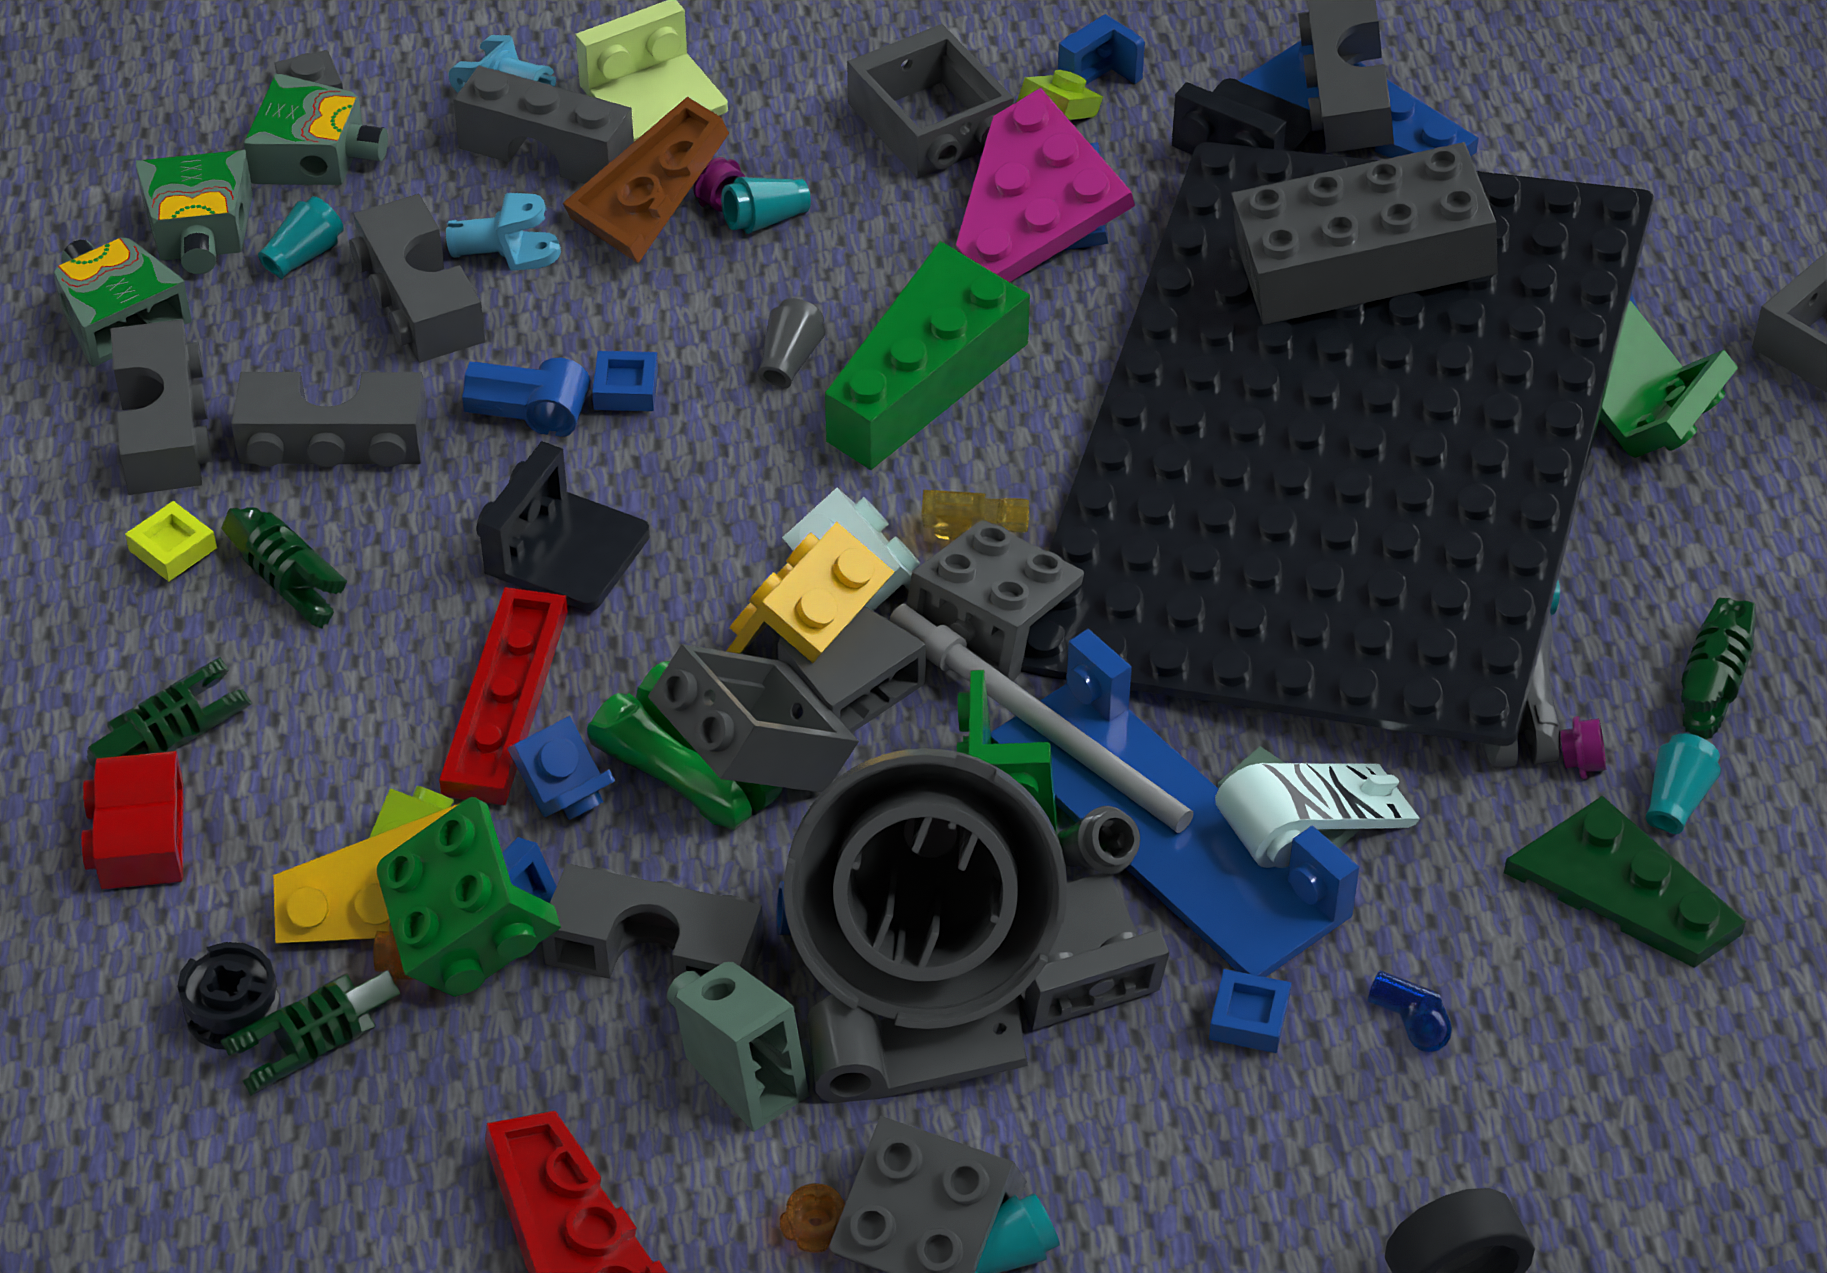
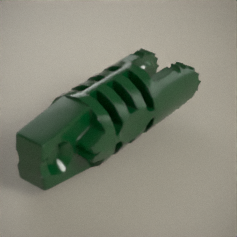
(284, 562)
(1717, 665)
(170, 717)
(313, 1025)

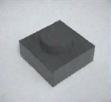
(311, 67)

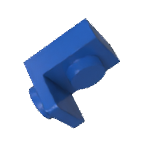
(560, 770)

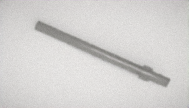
(949, 651)

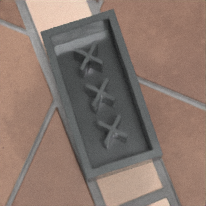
(1365, 233)

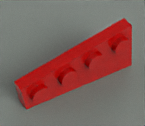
(558, 1201)

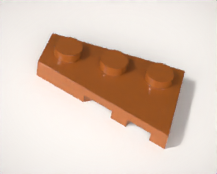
(648, 180)

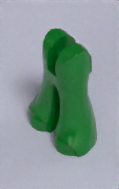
(646, 740)

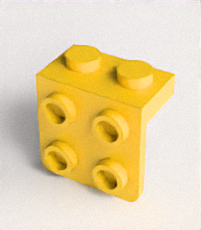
(813, 593)

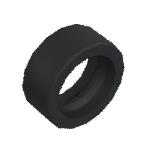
(1462, 1234)

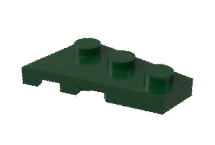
(1623, 874)

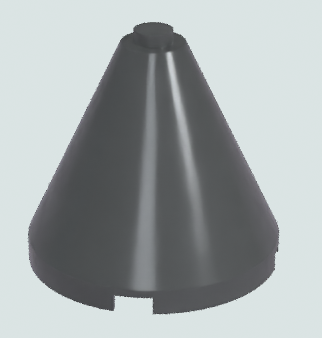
(925, 888)

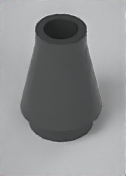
(790, 339)
(1101, 840)

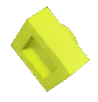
(171, 541)

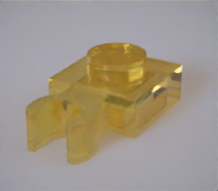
(955, 512)

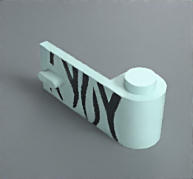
(1280, 800)

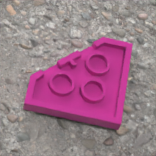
(1036, 190)

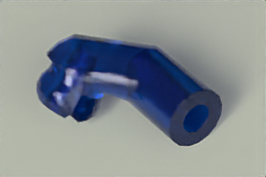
(1419, 1009)

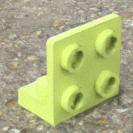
(644, 65)

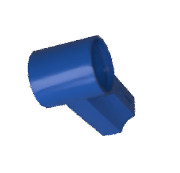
(542, 397)

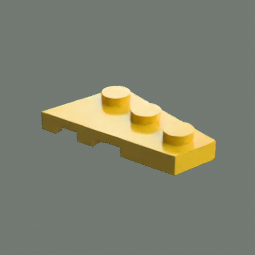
(339, 892)

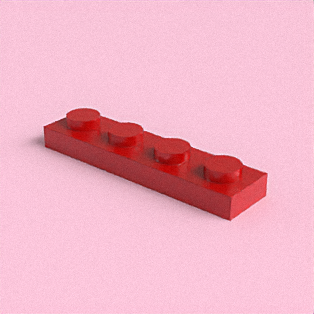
(503, 695)

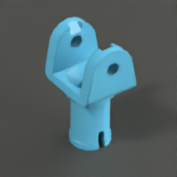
(501, 56)
(506, 234)

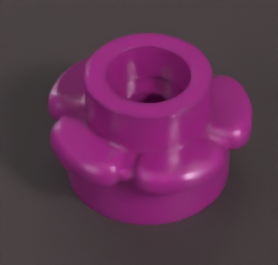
(713, 179)
(1584, 746)

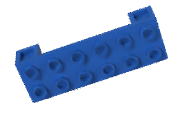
(1204, 873)

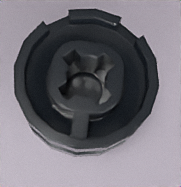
(210, 986)

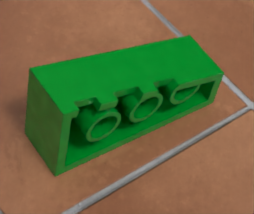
(924, 355)

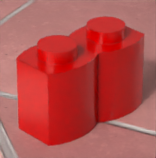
(135, 820)

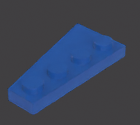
(1413, 122)

